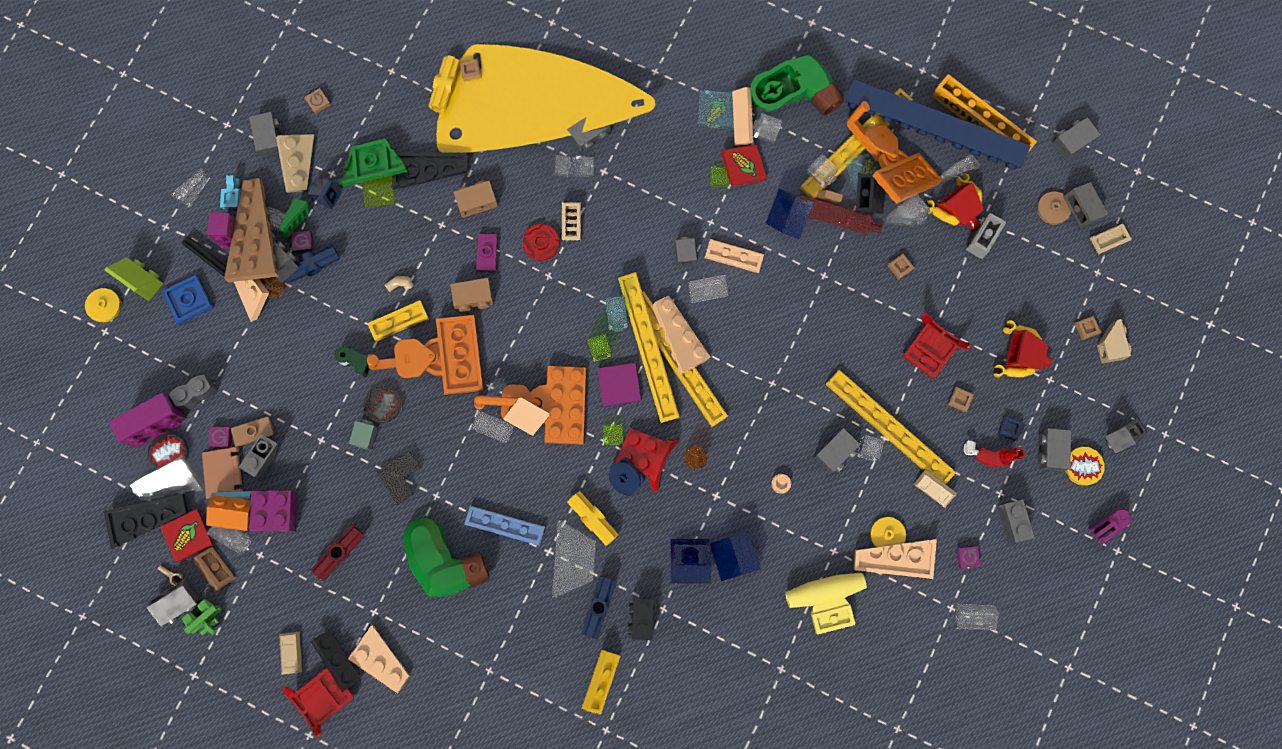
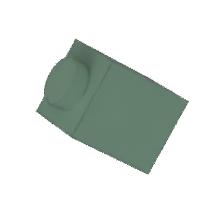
(363, 435)

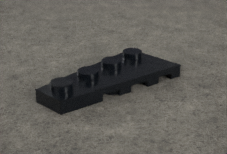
(429, 167)
(137, 519)

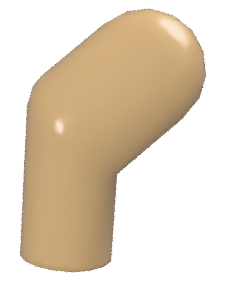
(404, 281)

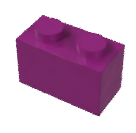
(221, 229)

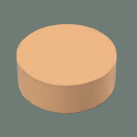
(781, 483)

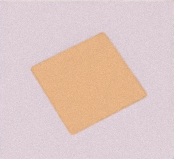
(526, 416)

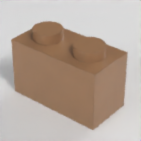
(475, 198)
(471, 294)

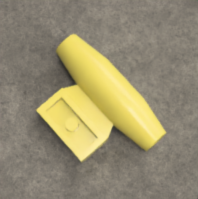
(828, 600)

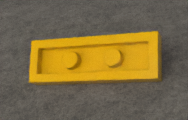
(397, 321)
(601, 682)

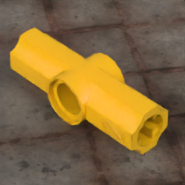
(444, 84)
(592, 518)

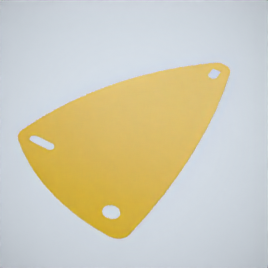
(531, 99)

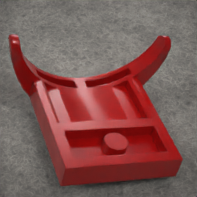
(933, 347)
(647, 454)
(319, 700)

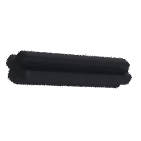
(204, 255)

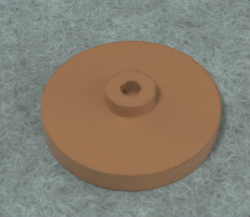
(1053, 208)

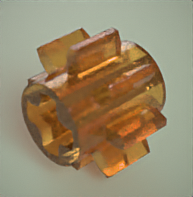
(273, 286)
(695, 457)

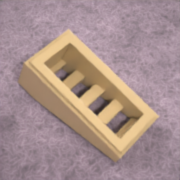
(571, 205)

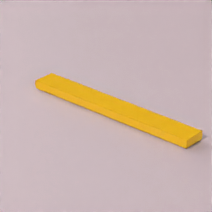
(850, 149)
(648, 347)
(691, 379)
(889, 427)

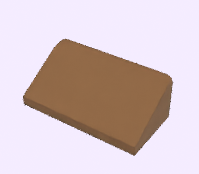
(213, 569)

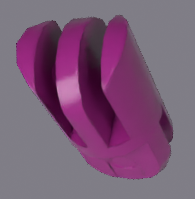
(1115, 522)

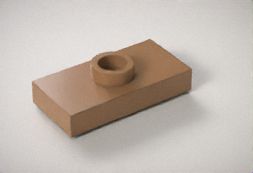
(250, 431)

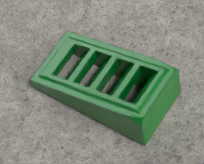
(294, 217)

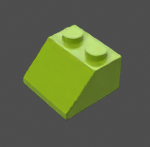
(135, 277)

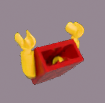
(960, 205)
(1026, 352)

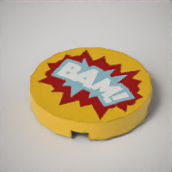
(1085, 466)

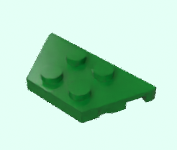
(371, 162)

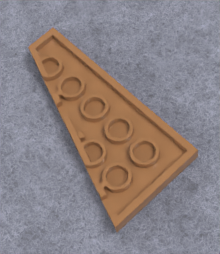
(252, 239)

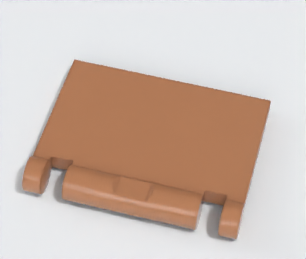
(221, 471)

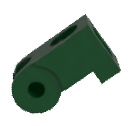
(352, 358)

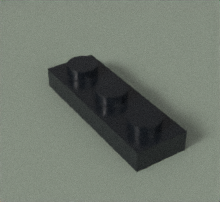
(335, 660)

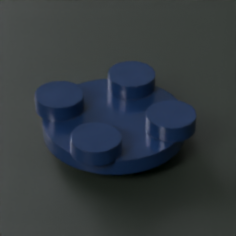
(625, 477)

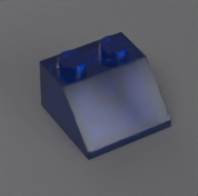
(789, 213)
(735, 556)
(690, 561)

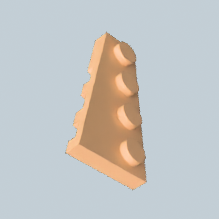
(684, 343)
(903, 559)

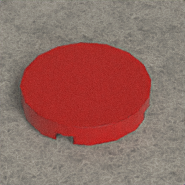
(541, 242)

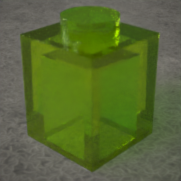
(599, 348)

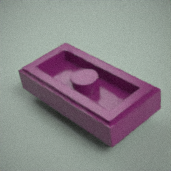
(487, 253)

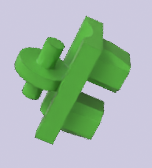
(195, 623)

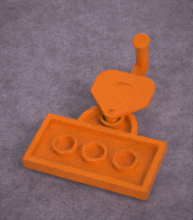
(900, 175)
(454, 351)
(560, 397)

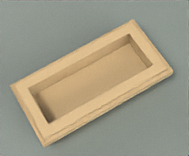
(1110, 238)
(935, 488)
(290, 653)

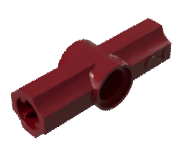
(329, 562)

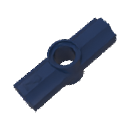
(313, 262)
(593, 620)

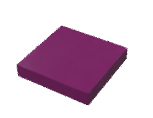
(619, 384)

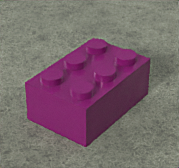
(147, 421)

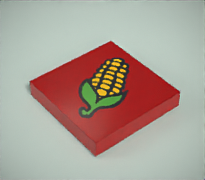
(743, 165)
(187, 535)

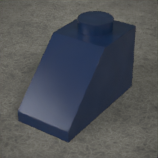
(324, 192)

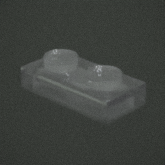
(492, 427)

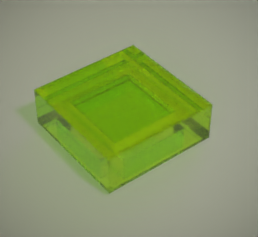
(719, 177)
(612, 434)

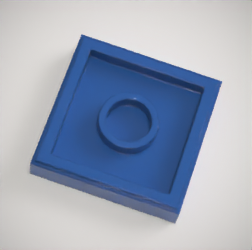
(187, 299)

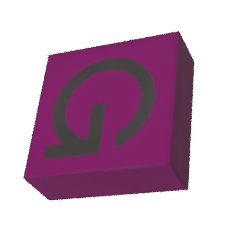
(302, 241)
(219, 437)
(968, 557)

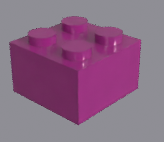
(273, 511)

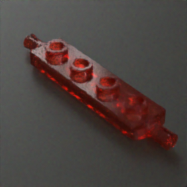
(842, 217)

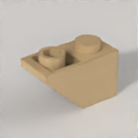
(1114, 343)

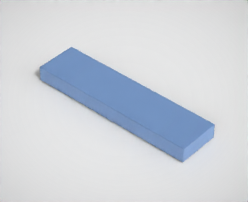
(505, 525)

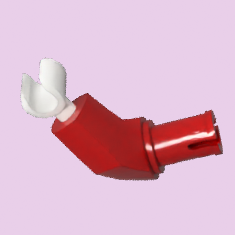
(998, 458)

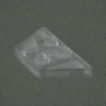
(572, 559)

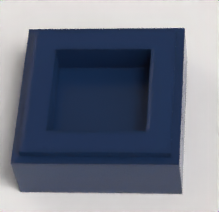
(1010, 428)

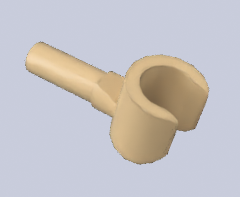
(171, 575)

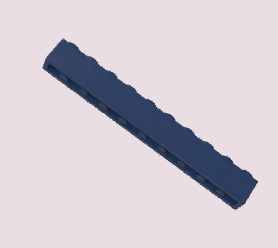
(938, 124)

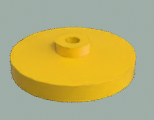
(103, 305)
(887, 532)

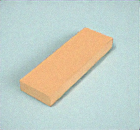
(742, 116)
(734, 256)

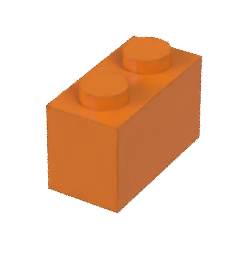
(228, 512)

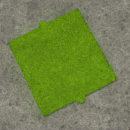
(378, 192)

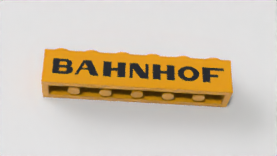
(976, 111)

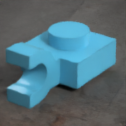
(230, 195)

